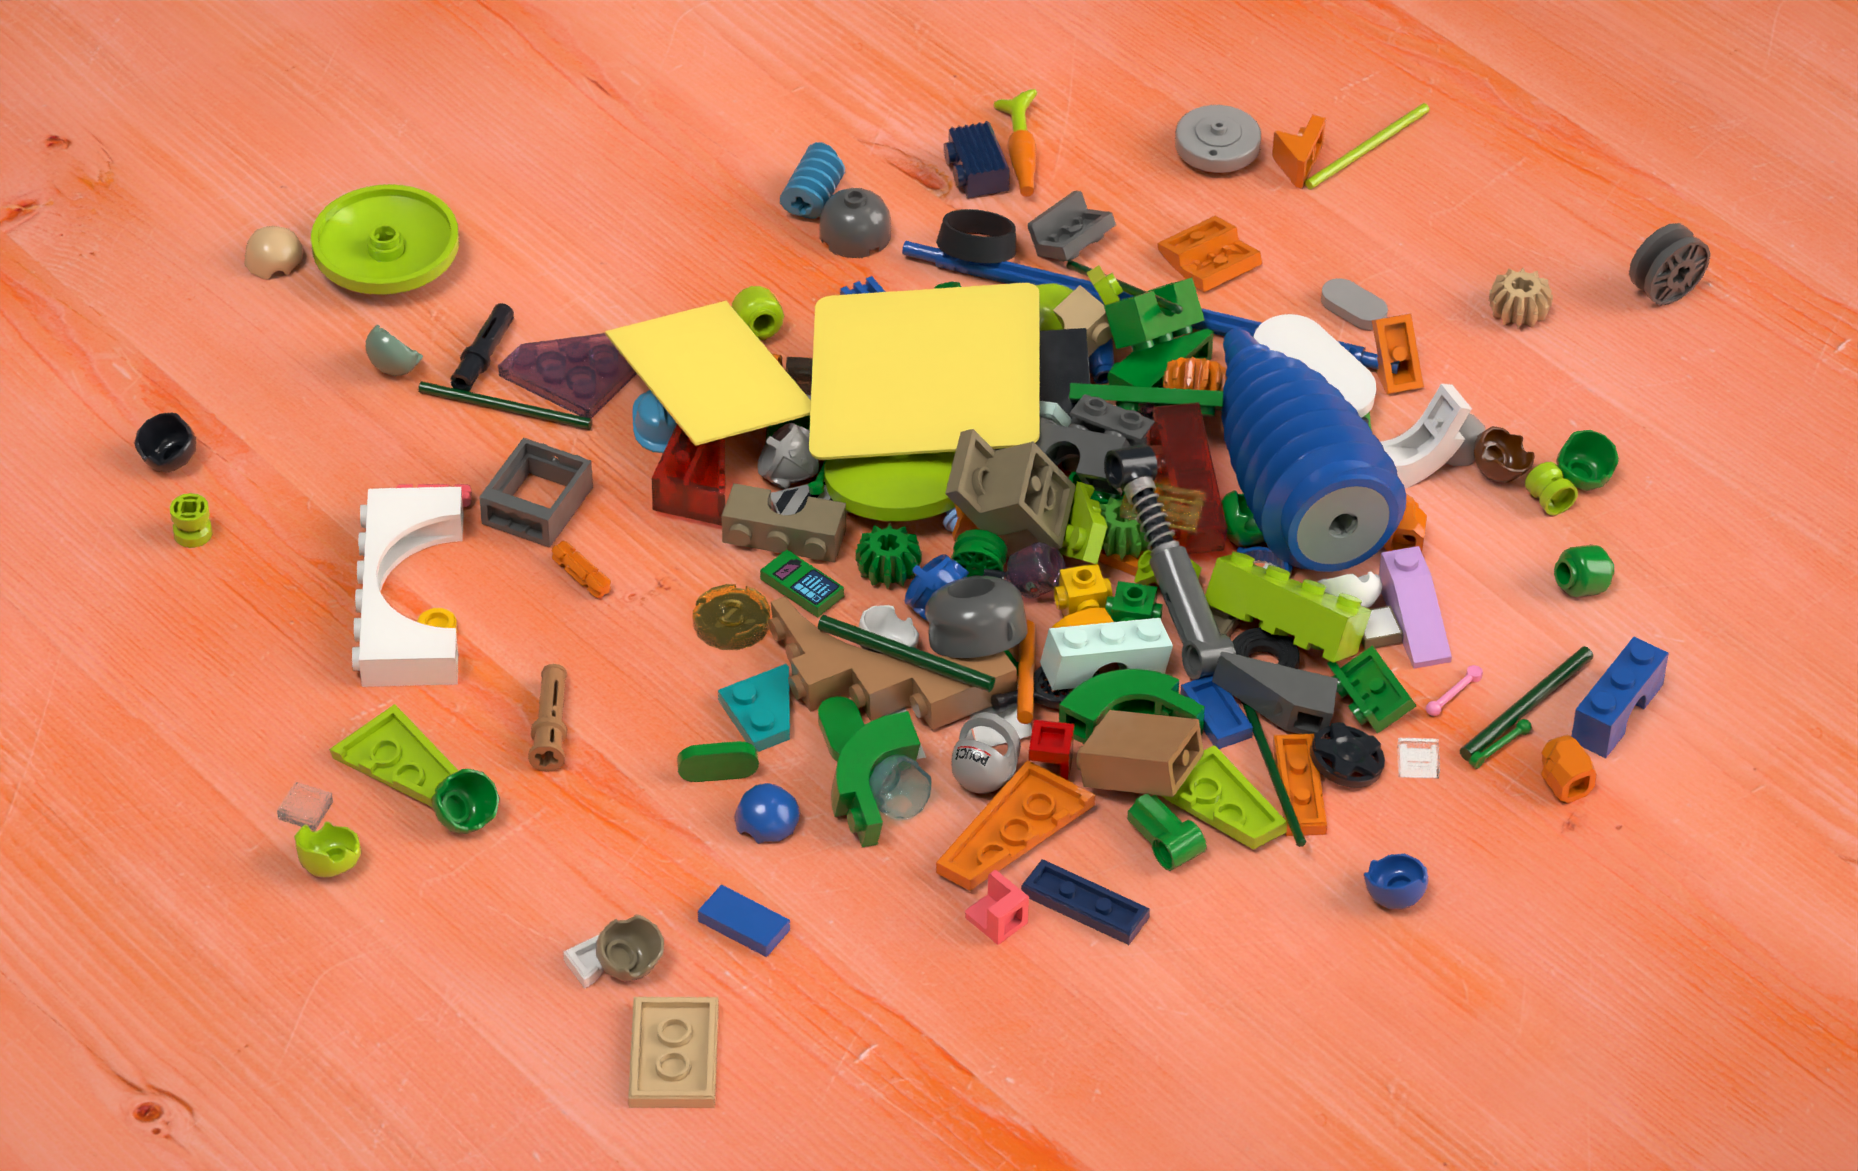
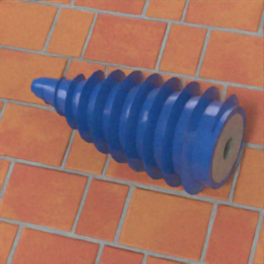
(1306, 460)

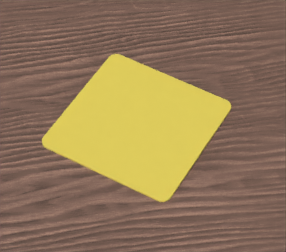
(922, 368)

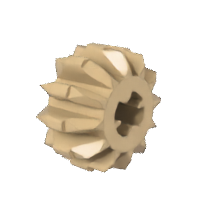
(1520, 298)

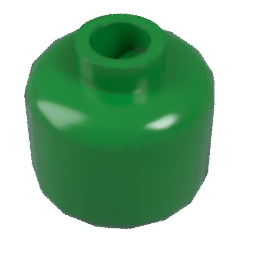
(1584, 570)

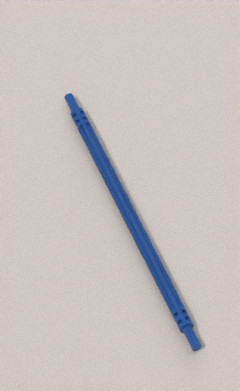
(1016, 273)

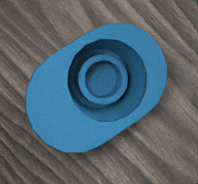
(652, 423)

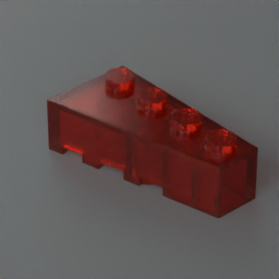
(1186, 463)

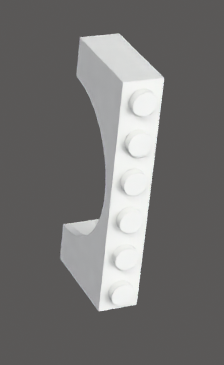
(392, 646)

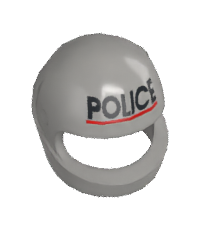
(978, 764)

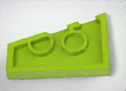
(396, 755)
(1228, 801)

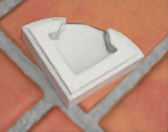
(583, 962)

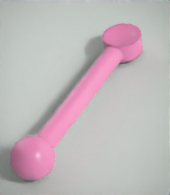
(1473, 674)

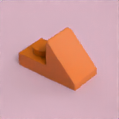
(1299, 152)
(1394, 343)

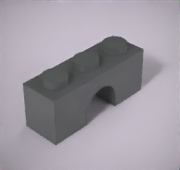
(1079, 442)

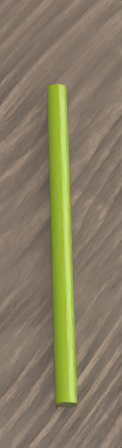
(1367, 146)

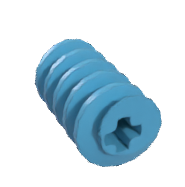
(813, 181)

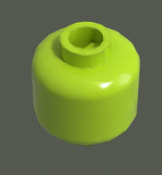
(759, 311)

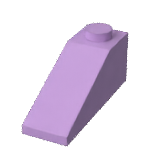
(1415, 604)

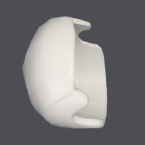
(1364, 587)
(884, 622)

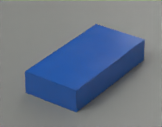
(1223, 717)
(743, 920)

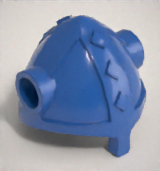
(930, 578)

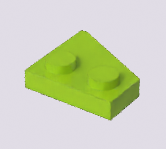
(1084, 527)

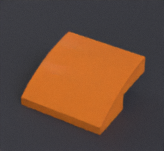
(1209, 253)

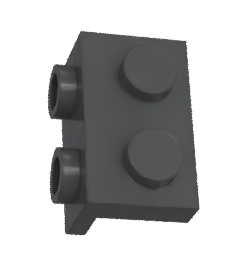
(1068, 228)

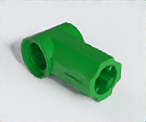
(1170, 838)

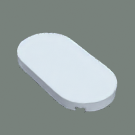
(1314, 346)

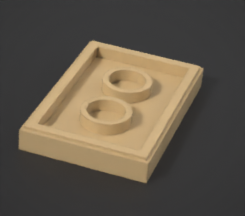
(673, 1052)

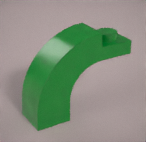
(1128, 692)
(859, 757)

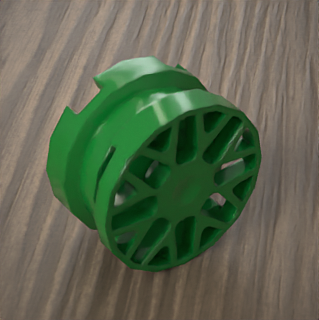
(979, 551)

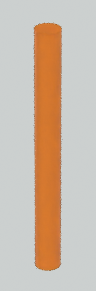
(1026, 676)

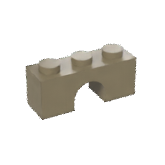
(811, 533)

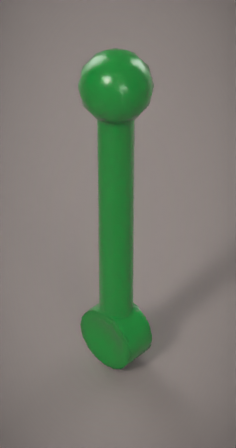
(817, 487)
(1478, 758)

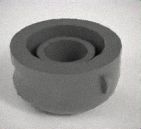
(975, 617)

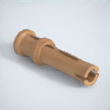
(549, 729)

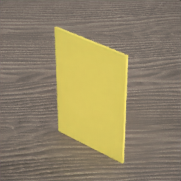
(711, 372)

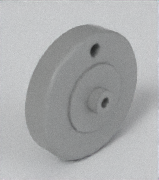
(1218, 138)

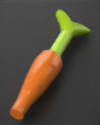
(1021, 142)

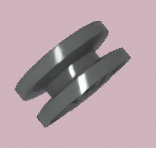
(1669, 263)

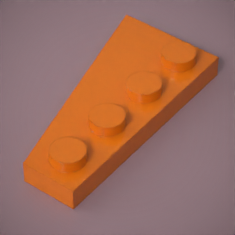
(1013, 822)

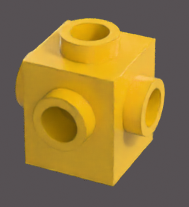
(1081, 589)

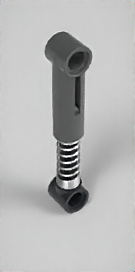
(1134, 472)

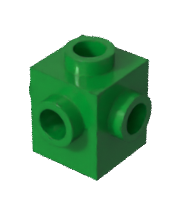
(1133, 602)

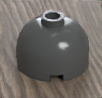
(855, 223)

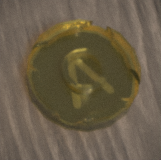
(731, 617)

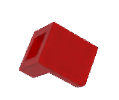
(1052, 744)

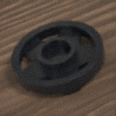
(1349, 752)

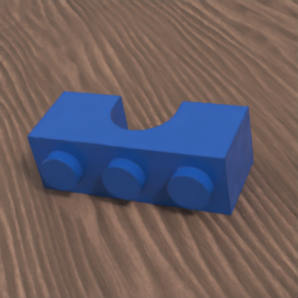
(1628, 682)

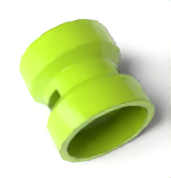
(1554, 492)
(191, 520)

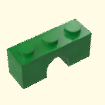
(1141, 321)

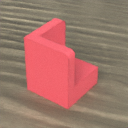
(1001, 910)

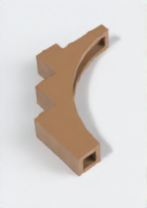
(877, 681)

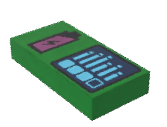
(802, 583)

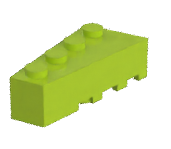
(1288, 606)

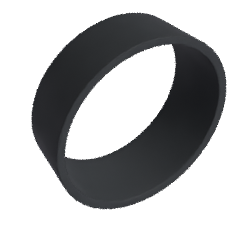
(972, 248)

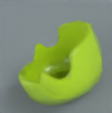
(328, 850)

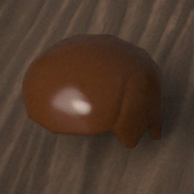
(1501, 455)

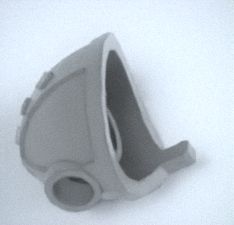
(787, 457)

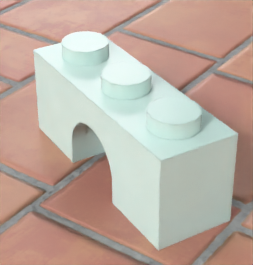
(1077, 652)

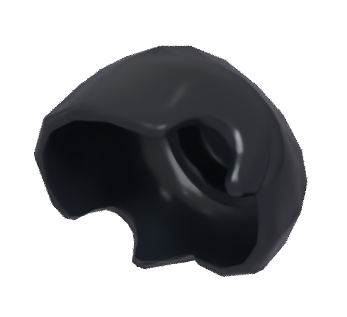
(165, 442)

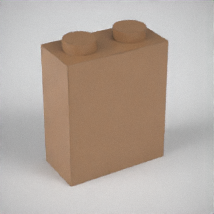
(1140, 753)

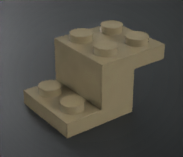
(1010, 489)

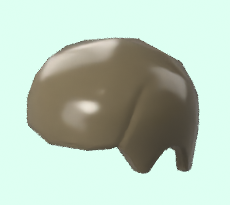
(629, 948)

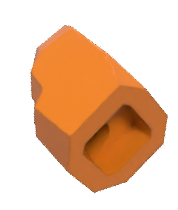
(1411, 528)
(1568, 769)

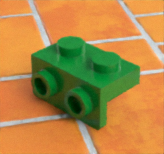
(1373, 688)

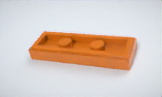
(1301, 782)

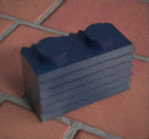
(977, 160)

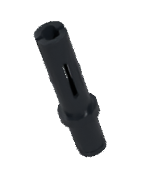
(476, 358)

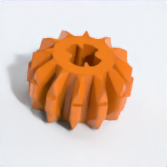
(1194, 374)

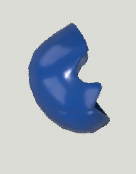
(767, 813)
(1396, 881)

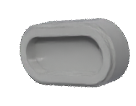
(1353, 303)

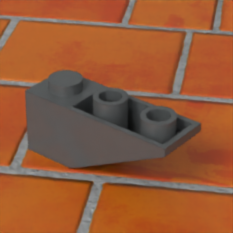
(1285, 695)

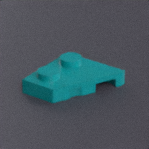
(760, 707)

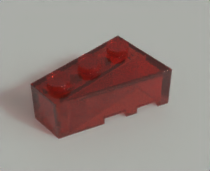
(691, 479)

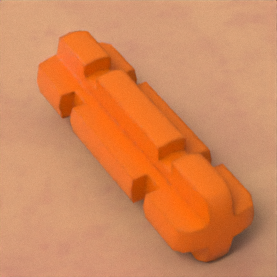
(581, 569)

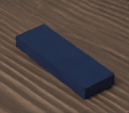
(1085, 901)

